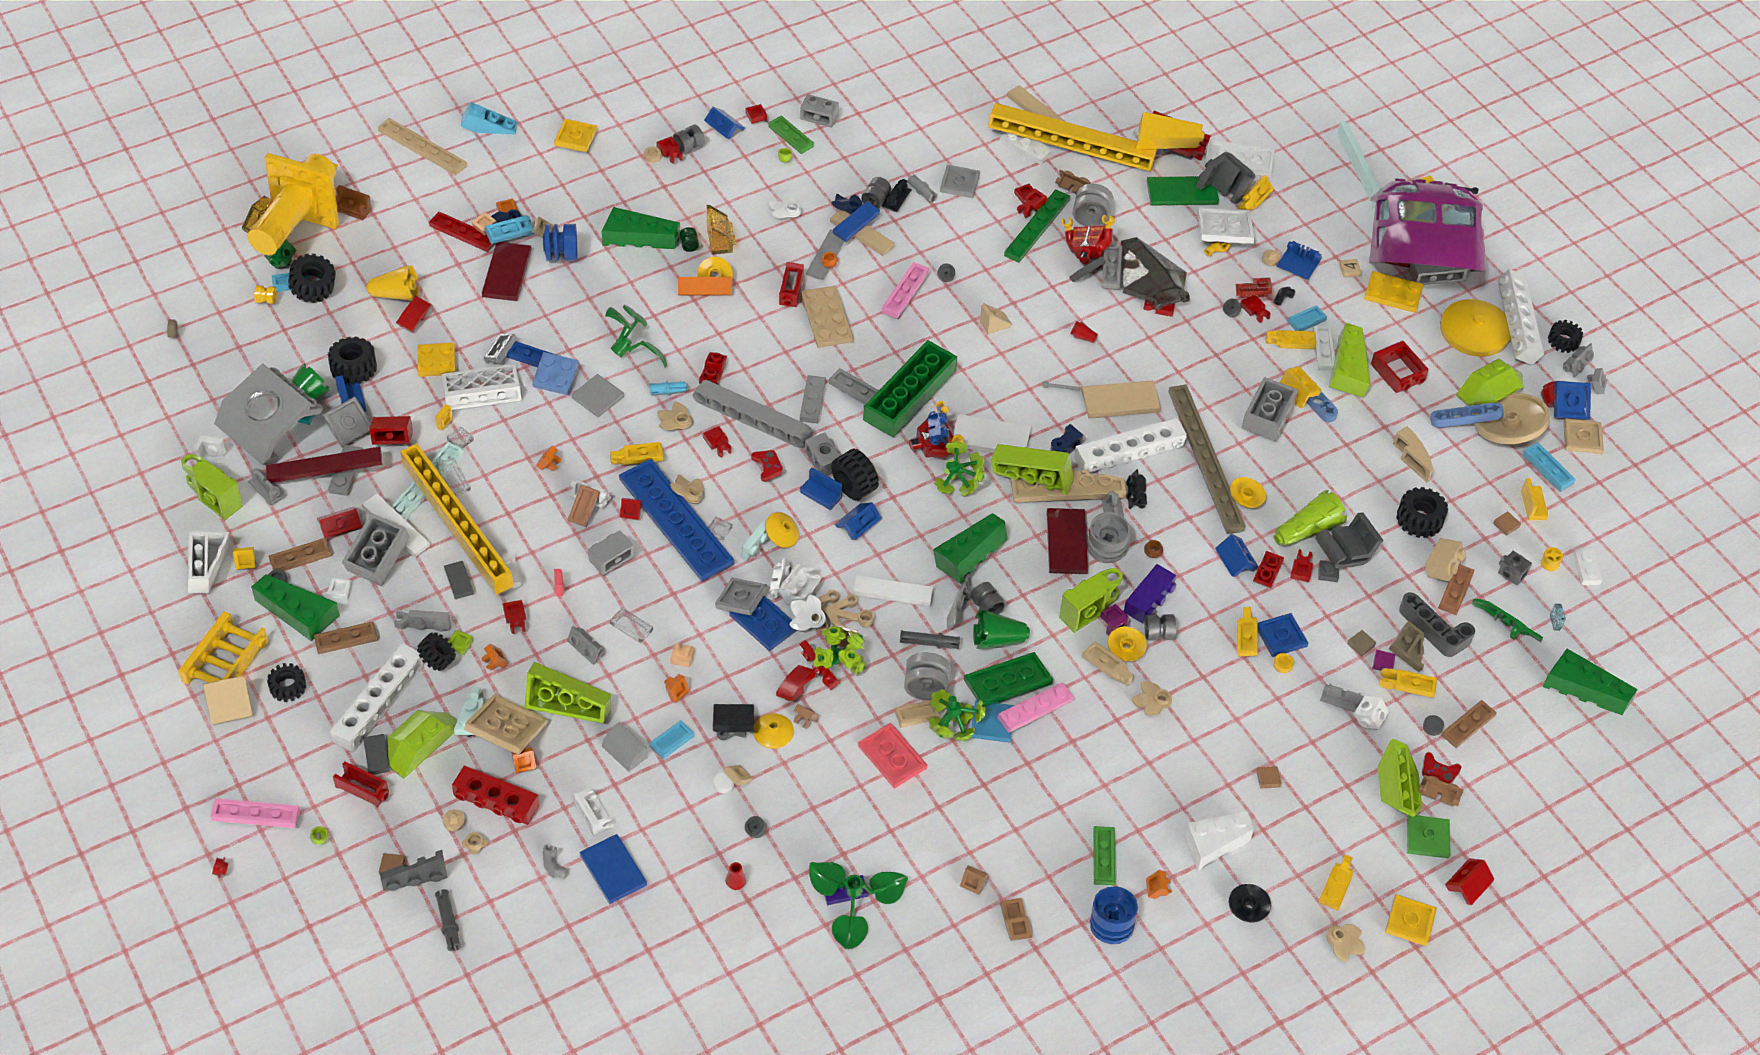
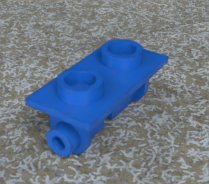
(938, 421)

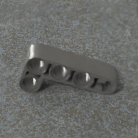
(1439, 633)

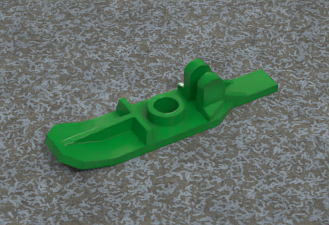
(1507, 619)

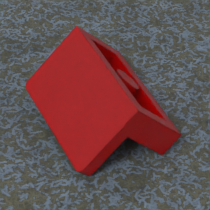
(339, 522)
(1471, 880)

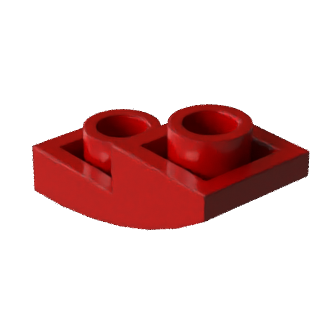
(413, 314)
(713, 367)
(1268, 569)
(794, 683)

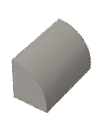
(624, 747)

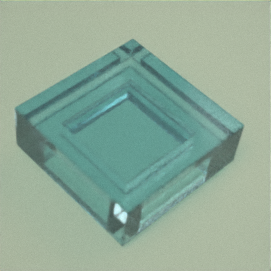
(1557, 617)

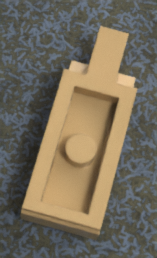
(1107, 663)

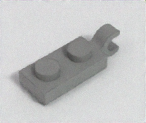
(423, 620)

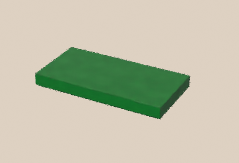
(1180, 191)
(1008, 679)

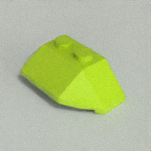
(1491, 383)
(418, 739)
(1399, 779)

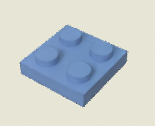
(555, 373)

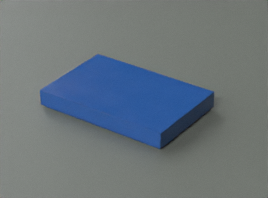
(766, 624)
(613, 868)

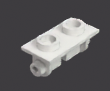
(603, 496)
(780, 573)

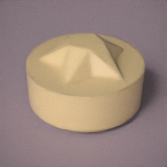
(1270, 257)
(453, 820)

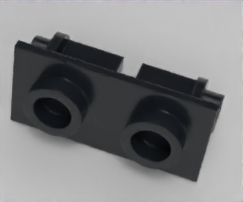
(897, 196)
(1136, 488)

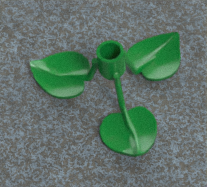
(623, 343)
(829, 876)

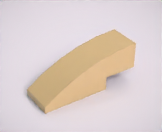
(1414, 453)

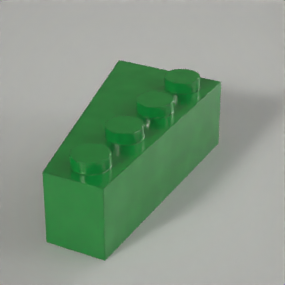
(639, 230)
(969, 547)
(295, 606)
(1590, 683)

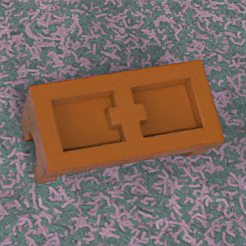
(353, 202)

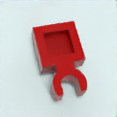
(669, 148)
(1032, 201)
(1255, 306)
(1166, 310)
(717, 439)
(1302, 567)
(515, 615)

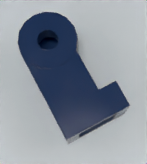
(1068, 441)

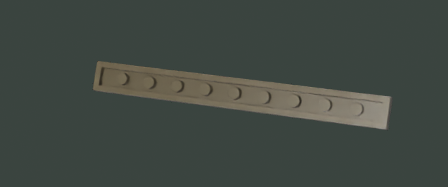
(1206, 459)

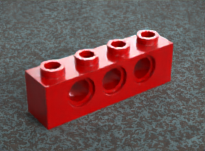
(490, 786)

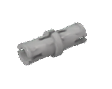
(922, 188)

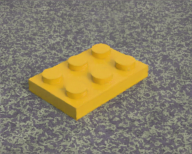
(1393, 291)

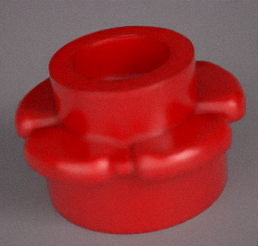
(220, 867)

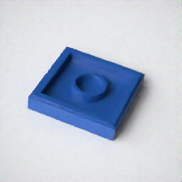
(1572, 400)
(1282, 634)

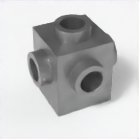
(1514, 567)

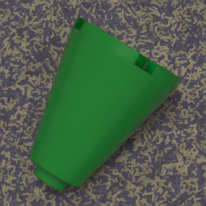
(310, 382)
(998, 630)

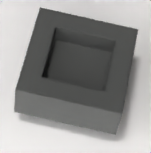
(1327, 571)

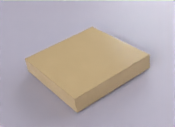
(1583, 436)
(228, 699)

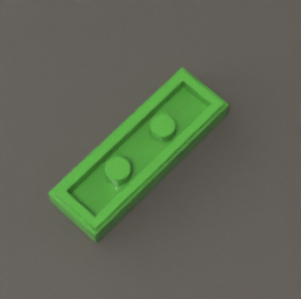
(791, 134)
(1104, 855)

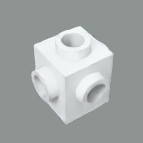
(1371, 712)

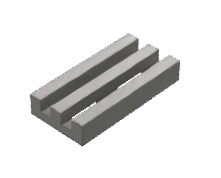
(500, 348)

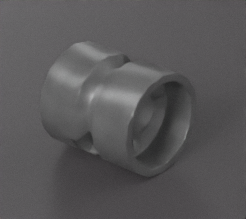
(689, 138)
(876, 192)
(987, 598)
(1160, 627)

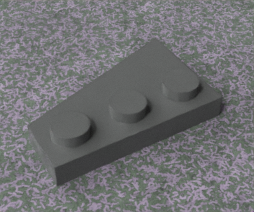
(422, 871)

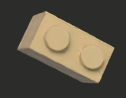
(1445, 559)

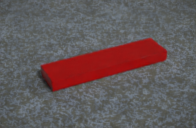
(460, 231)

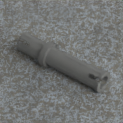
(930, 639)
(449, 928)

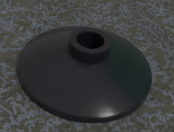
(1249, 895)

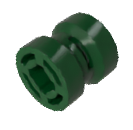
(689, 239)

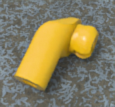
(1216, 246)

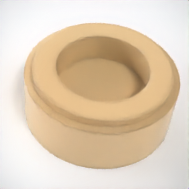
(652, 154)

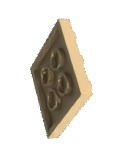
(506, 724)

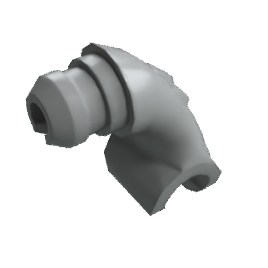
(552, 869)

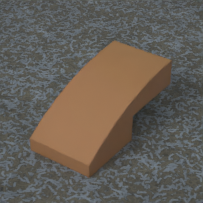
(1015, 919)

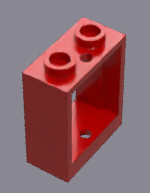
(1399, 351)

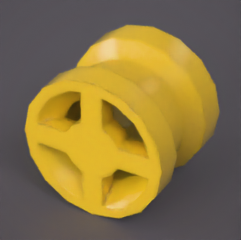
(1551, 559)

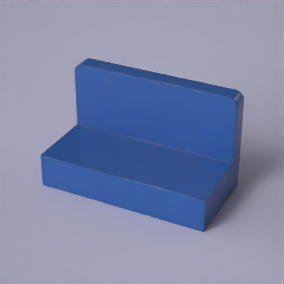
(722, 122)
(349, 391)
(822, 489)
(859, 519)
(1236, 555)

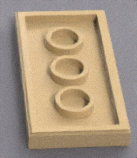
(1120, 399)

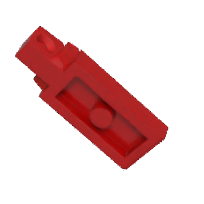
(829, 679)

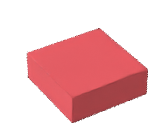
(558, 577)

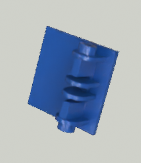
(1299, 260)

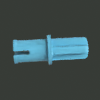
(666, 388)

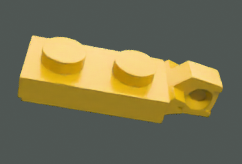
(1256, 194)
(1292, 339)
(637, 453)
(1247, 634)
(1337, 884)

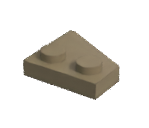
(1409, 645)

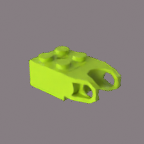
(213, 486)
(1089, 599)

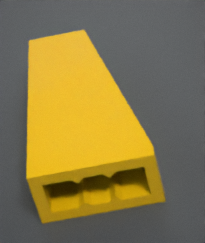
(1167, 132)

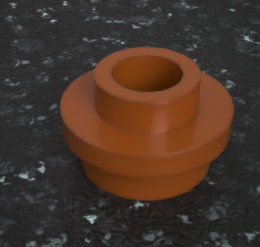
(1153, 549)

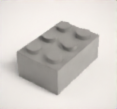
(1269, 409)
(376, 549)

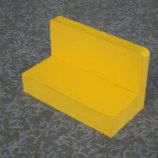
(1298, 379)
(1534, 501)

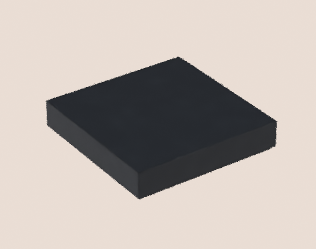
(733, 718)

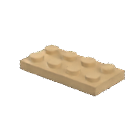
(826, 316)

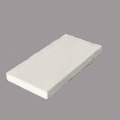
(1257, 159)
(985, 434)

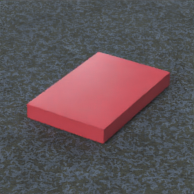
(892, 755)

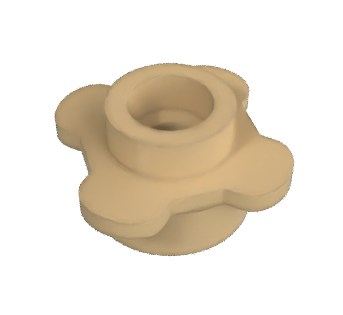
(470, 839)

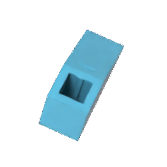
(487, 121)

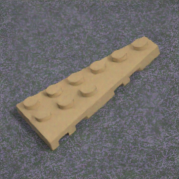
(1083, 487)

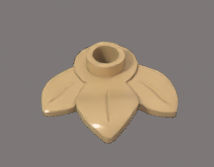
(674, 419)
(690, 491)
(1150, 698)
(1347, 942)

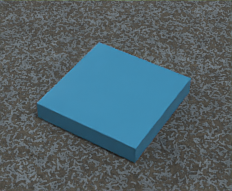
(990, 727)

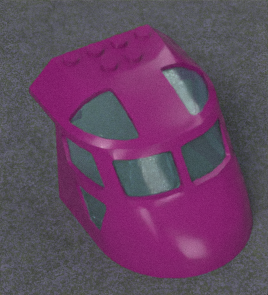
(1428, 225)

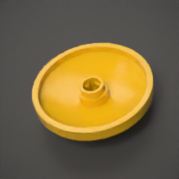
(1475, 327)

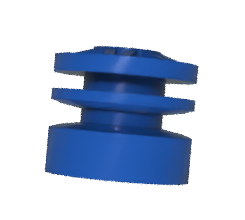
(560, 242)
(1113, 915)

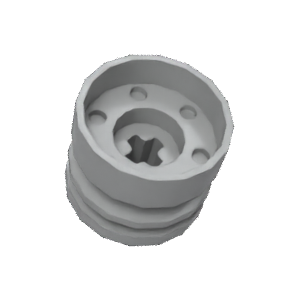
(1108, 537)

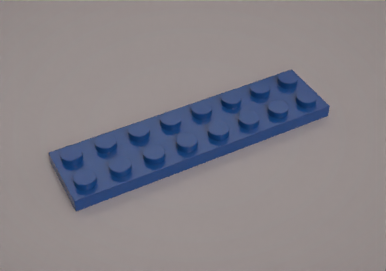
(676, 520)

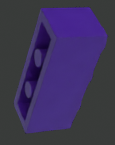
(1150, 593)

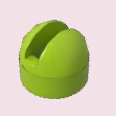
(784, 155)
(323, 835)

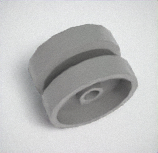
(1091, 204)
(926, 674)

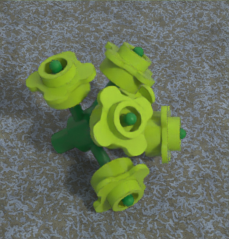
(846, 656)

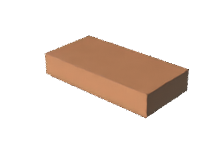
(583, 505)

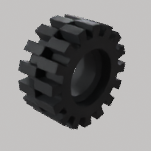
(1560, 342)
(436, 651)
(290, 691)

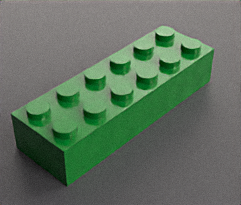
(910, 388)

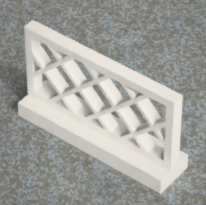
(481, 394)

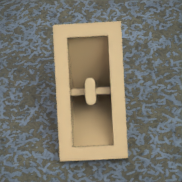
(993, 319)

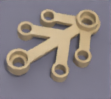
(834, 611)

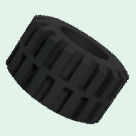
(314, 266)
(352, 359)
(855, 474)
(1419, 523)

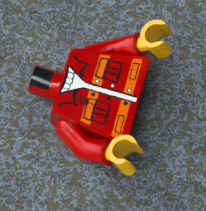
(1088, 241)
(922, 439)

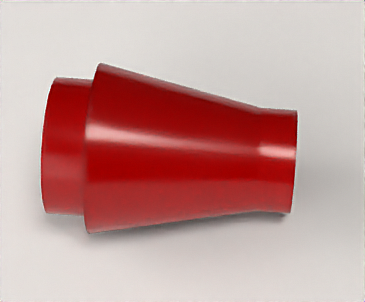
(1083, 332)
(735, 877)

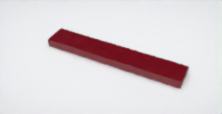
(324, 465)

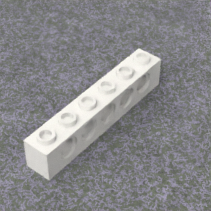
(1520, 317)
(1130, 445)
(376, 707)

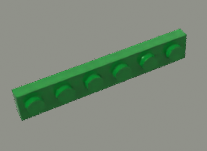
(1037, 226)

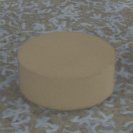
(172, 328)

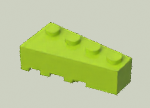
(1350, 364)
(1033, 466)
(565, 696)

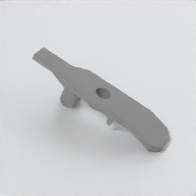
(964, 592)

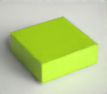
(460, 641)

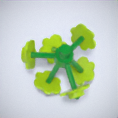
(955, 469)
(958, 711)

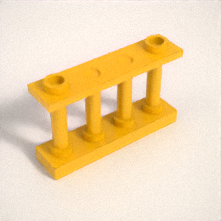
(213, 640)

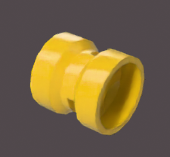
(265, 294)

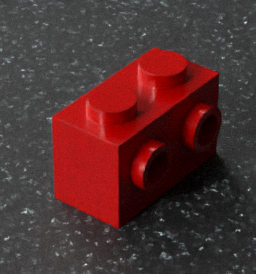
(391, 430)

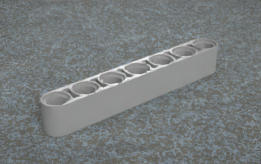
(752, 413)

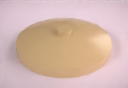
(1522, 420)

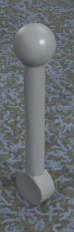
(1046, 384)

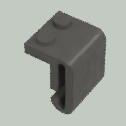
(1227, 174)
(1350, 544)

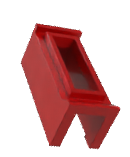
(790, 297)
(365, 778)

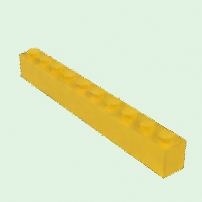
(1070, 136)
(457, 519)

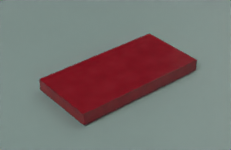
(506, 271)
(1067, 541)

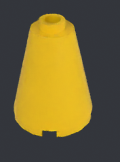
(395, 284)

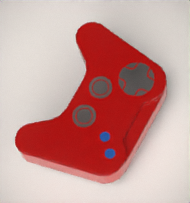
(769, 462)
(1442, 772)

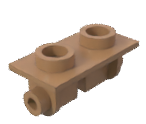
(1067, 179)
(1449, 792)

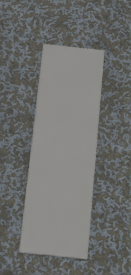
(830, 244)

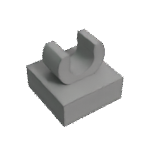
(1598, 381)

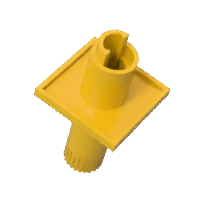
(298, 194)

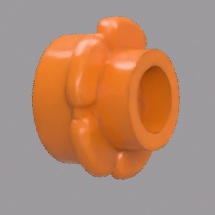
(829, 259)

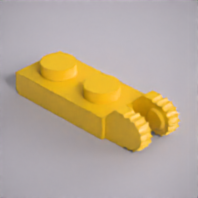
(1408, 682)

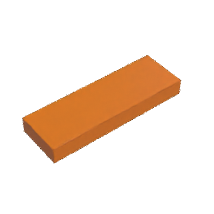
(704, 286)

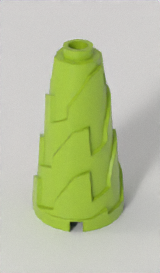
(1319, 514)

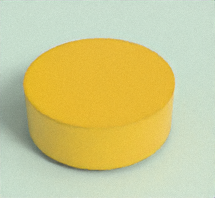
(1283, 663)

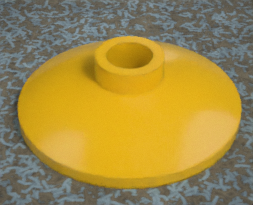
(715, 264)
(1247, 492)
(782, 530)
(1127, 637)
(773, 737)

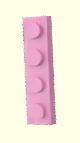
(905, 290)
(1035, 707)
(255, 813)

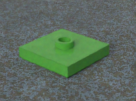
(1428, 836)

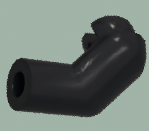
(1283, 292)

